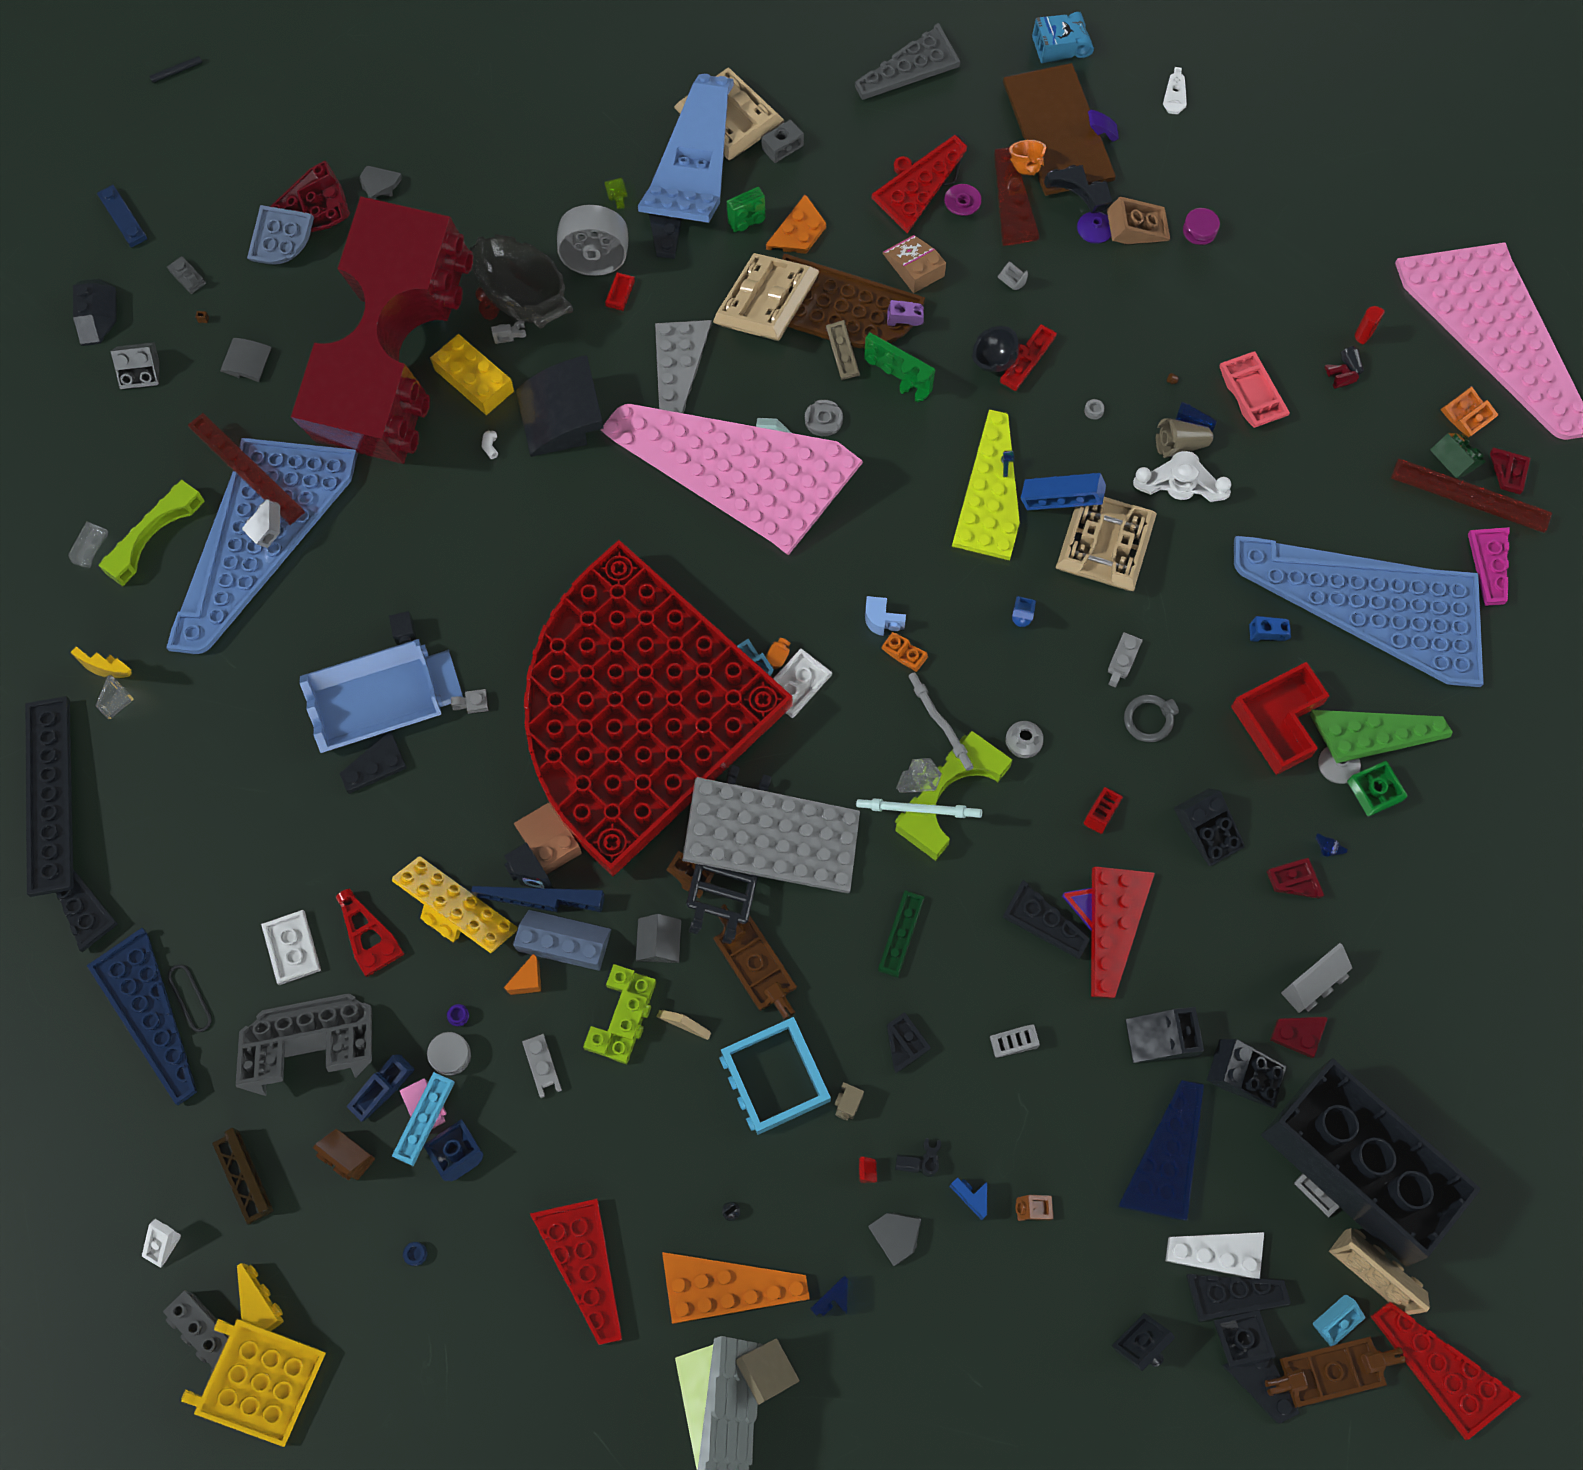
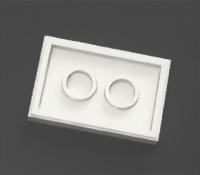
(802, 679)
(291, 947)

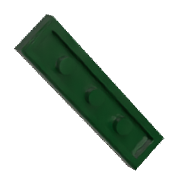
(901, 934)

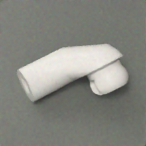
(487, 441)

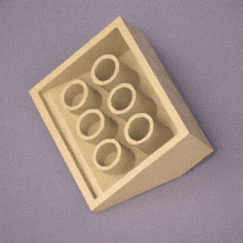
(1380, 1273)

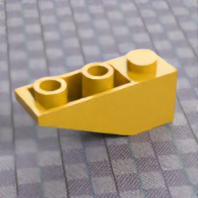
(254, 1300)

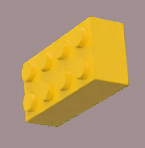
(472, 374)

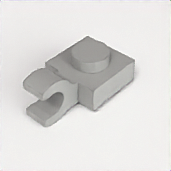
(506, 333)
(475, 701)

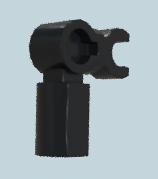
(929, 1164)

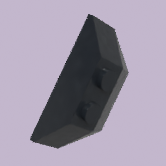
(94, 310)

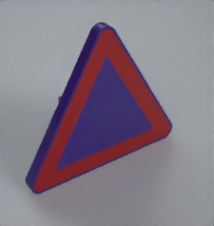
(1081, 903)

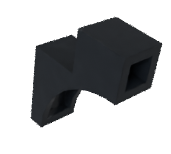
(1074, 179)

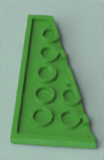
(1367, 734)

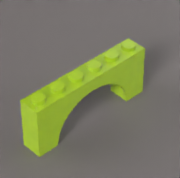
(923, 828)

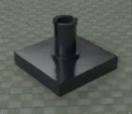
(1144, 1342)

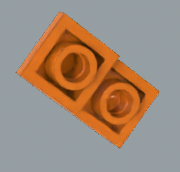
(904, 652)

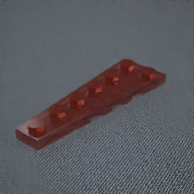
(1015, 210)

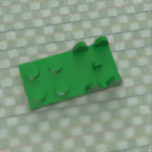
(901, 365)

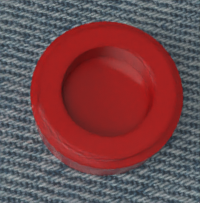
(901, 164)

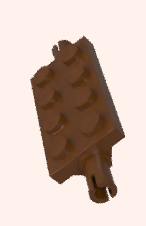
(757, 967)
(1334, 1371)

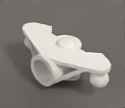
(1183, 478)

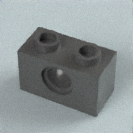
(782, 141)

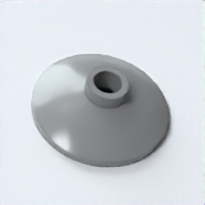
(1337, 772)

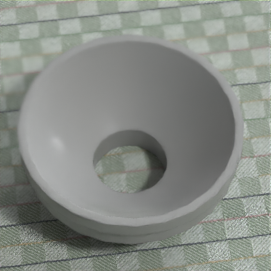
(1021, 747)

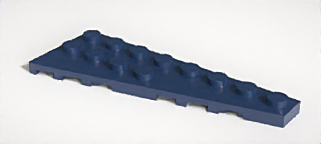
(137, 993)

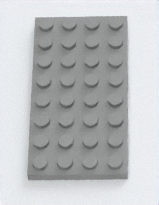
(771, 835)

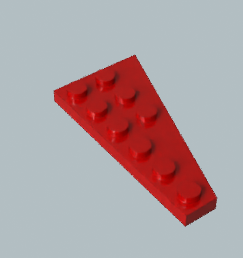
(913, 189)
(1116, 912)
(580, 1252)
(1453, 1380)

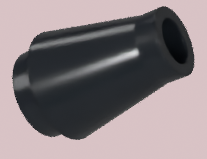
(1352, 359)

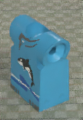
(1061, 37)

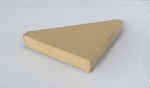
(684, 1022)

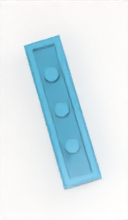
(423, 1119)

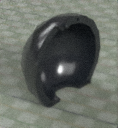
(996, 349)

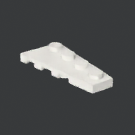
(1220, 1253)

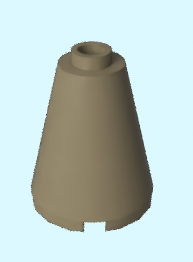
(1181, 436)

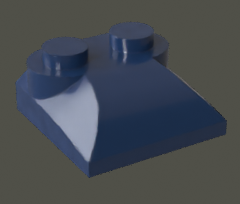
(454, 1152)

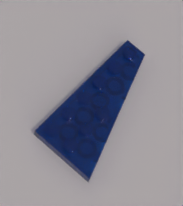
(1166, 1169)

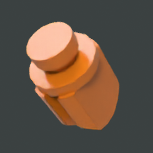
(778, 653)

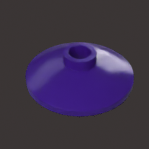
(1094, 232)

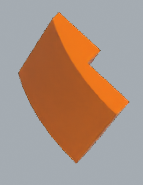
(1469, 412)

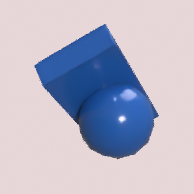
(1023, 611)

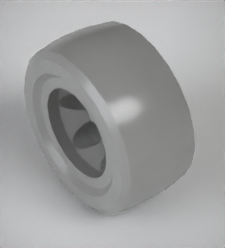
(590, 252)

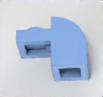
(878, 619)

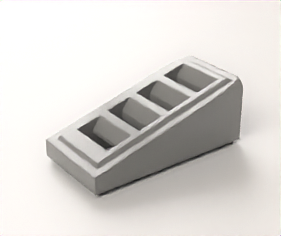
(1012, 1033)

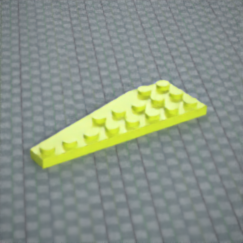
(990, 506)

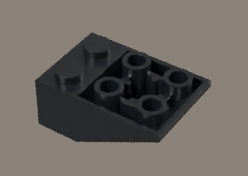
(1210, 825)
(1165, 1035)
(1246, 1072)

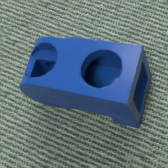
(1269, 629)

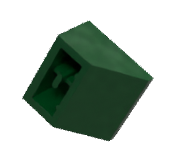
(1458, 454)

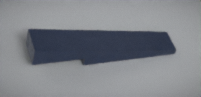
(543, 898)

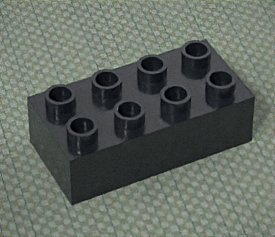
(1371, 1163)

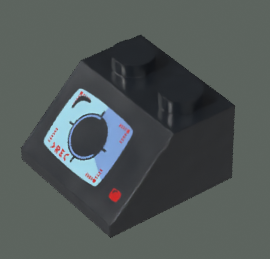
(525, 867)

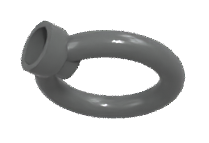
(1168, 709)

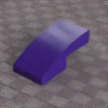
(1103, 124)

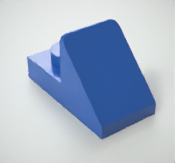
(976, 1202)

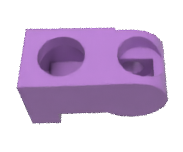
(905, 313)

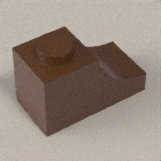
(684, 872)

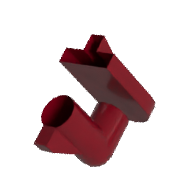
(1346, 378)

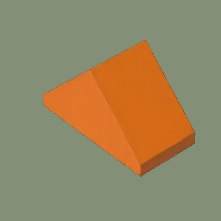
(526, 979)

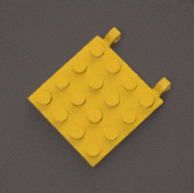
(257, 1382)

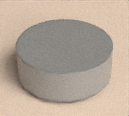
(1094, 409)

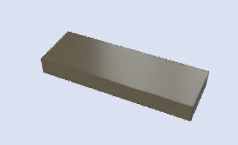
(842, 350)

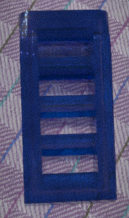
(1191, 415)

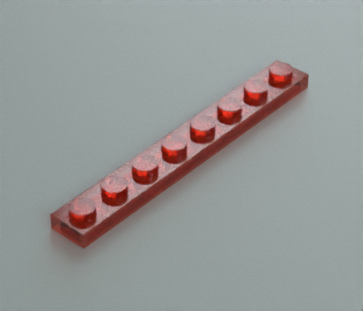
(245, 467)
(1471, 495)

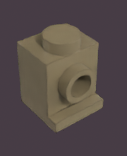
(848, 1102)

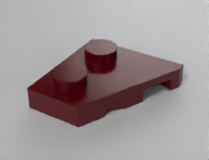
(1510, 469)

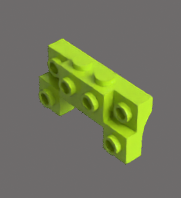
(627, 1018)

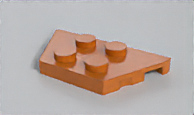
(799, 229)

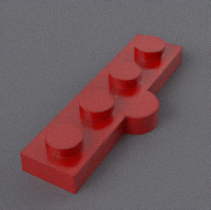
(1028, 357)

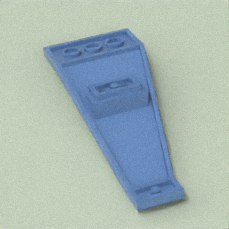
(692, 164)

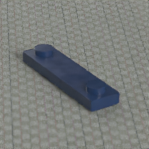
(122, 216)

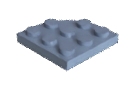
(279, 235)

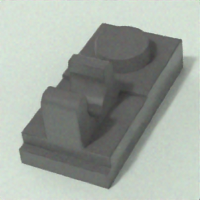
(186, 275)

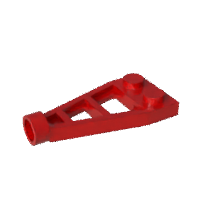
(378, 955)

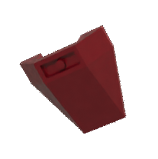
(317, 194)

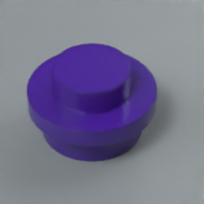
(458, 1015)

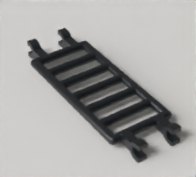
(746, 899)

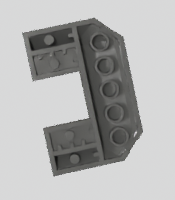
(329, 1023)

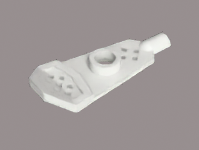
(1175, 100)

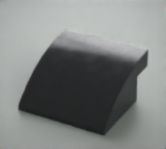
(559, 407)

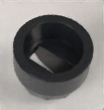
(733, 1215)

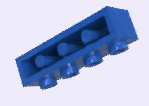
(1063, 491)

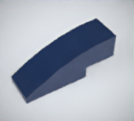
(380, 1087)

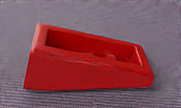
(1097, 821)

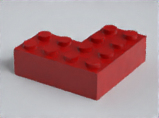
(1273, 712)

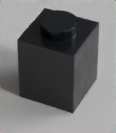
(402, 627)

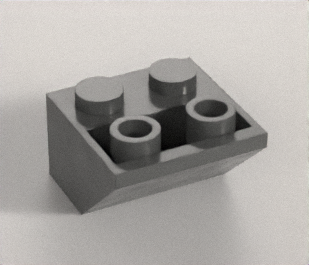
(136, 365)

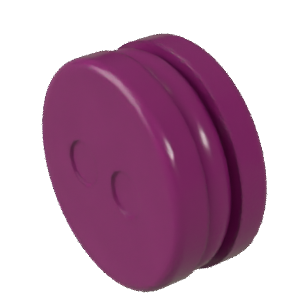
(1201, 226)

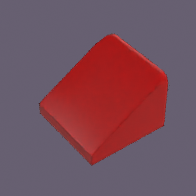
(867, 1170)

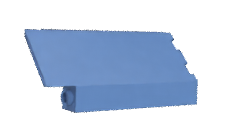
(378, 693)

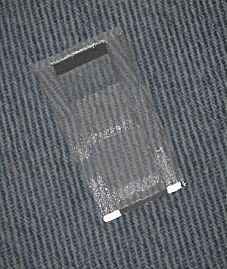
(112, 698)

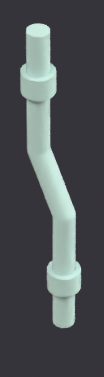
(959, 811)

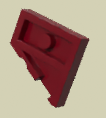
(1296, 879)
(1299, 1034)

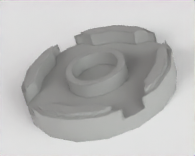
(823, 418)

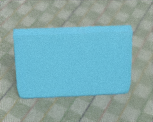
(1339, 1320)

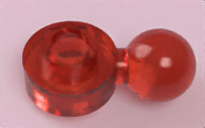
(489, 313)

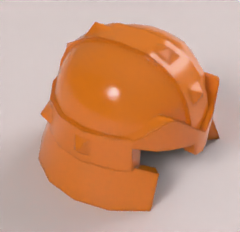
(1027, 156)

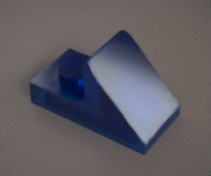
(837, 1293)

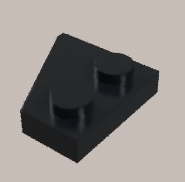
(905, 1042)

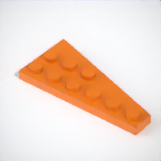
(716, 1288)

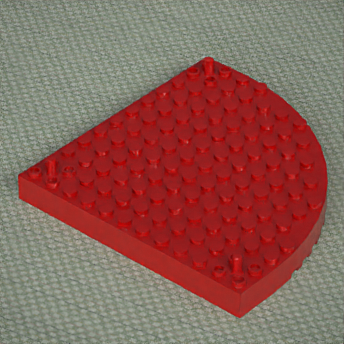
(635, 705)

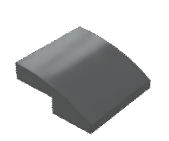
(246, 359)

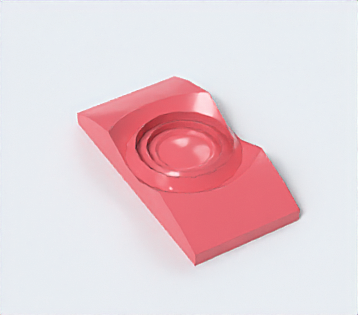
(1253, 389)

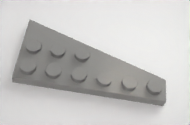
(678, 358)

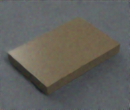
(767, 1371)

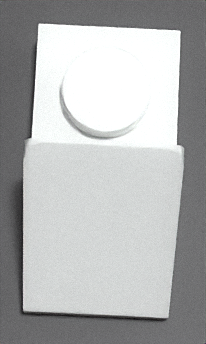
(159, 1242)

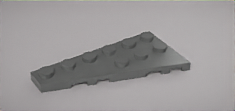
(914, 62)

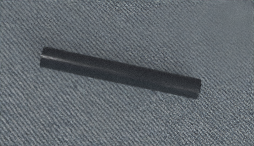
(175, 69)

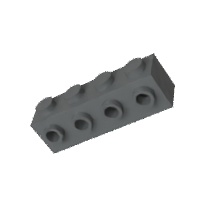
(196, 1327)

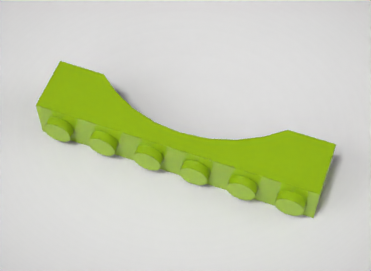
(123, 559)

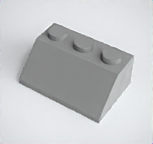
(1318, 979)

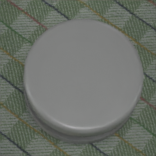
(449, 1053)

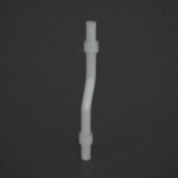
(959, 749)

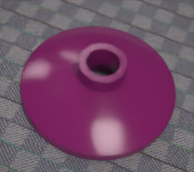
(963, 194)

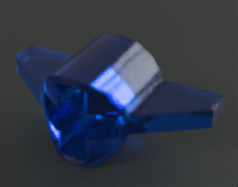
(1330, 846)

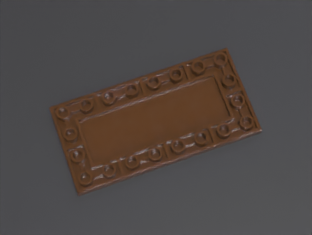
(1055, 112)

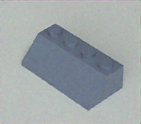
(562, 939)

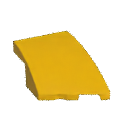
(102, 666)

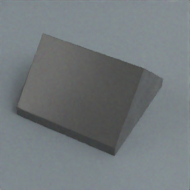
(658, 939)

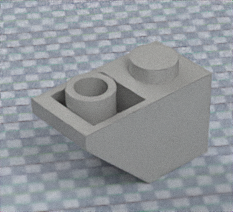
(264, 524)

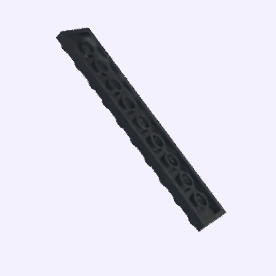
(48, 797)

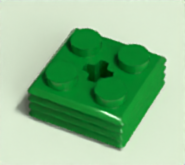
(746, 209)
(1377, 776)

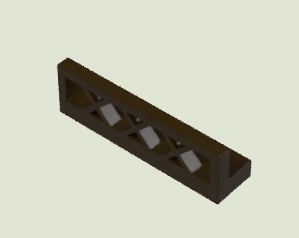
(248, 1174)

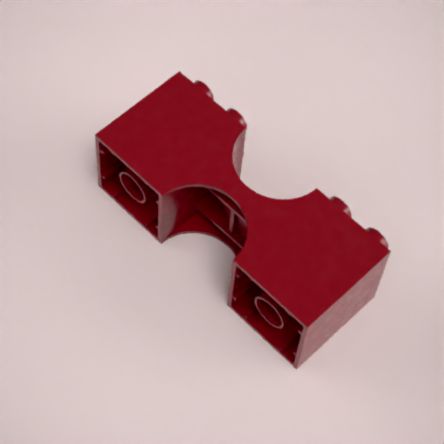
(407, 274)

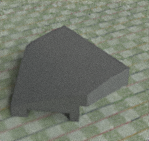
(379, 181)
(896, 1235)

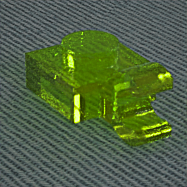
(616, 190)

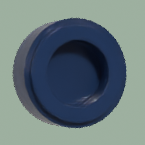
(415, 1254)

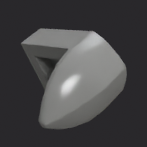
(1013, 276)

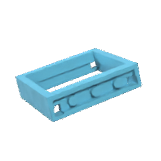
(744, 1100)

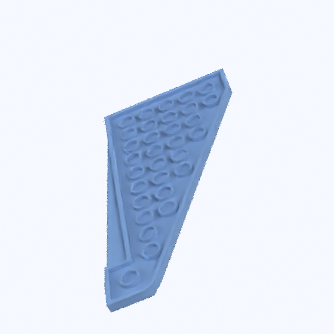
(231, 562)
(1400, 608)

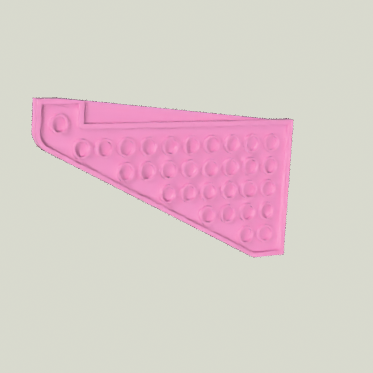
(1493, 317)
(752, 473)

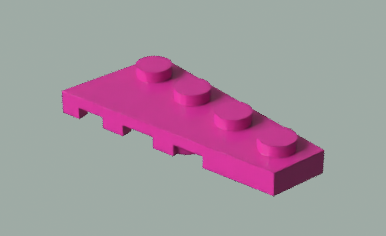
(1491, 563)

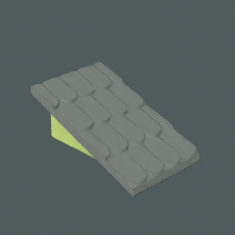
(718, 1404)

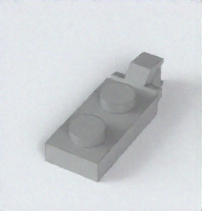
(1123, 658)

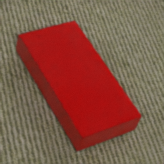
(620, 291)

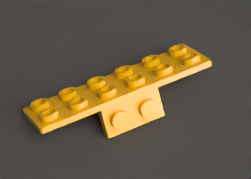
(453, 908)

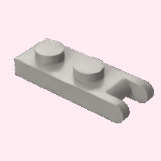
(541, 1064)

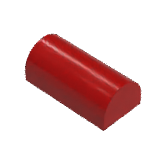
(1369, 324)

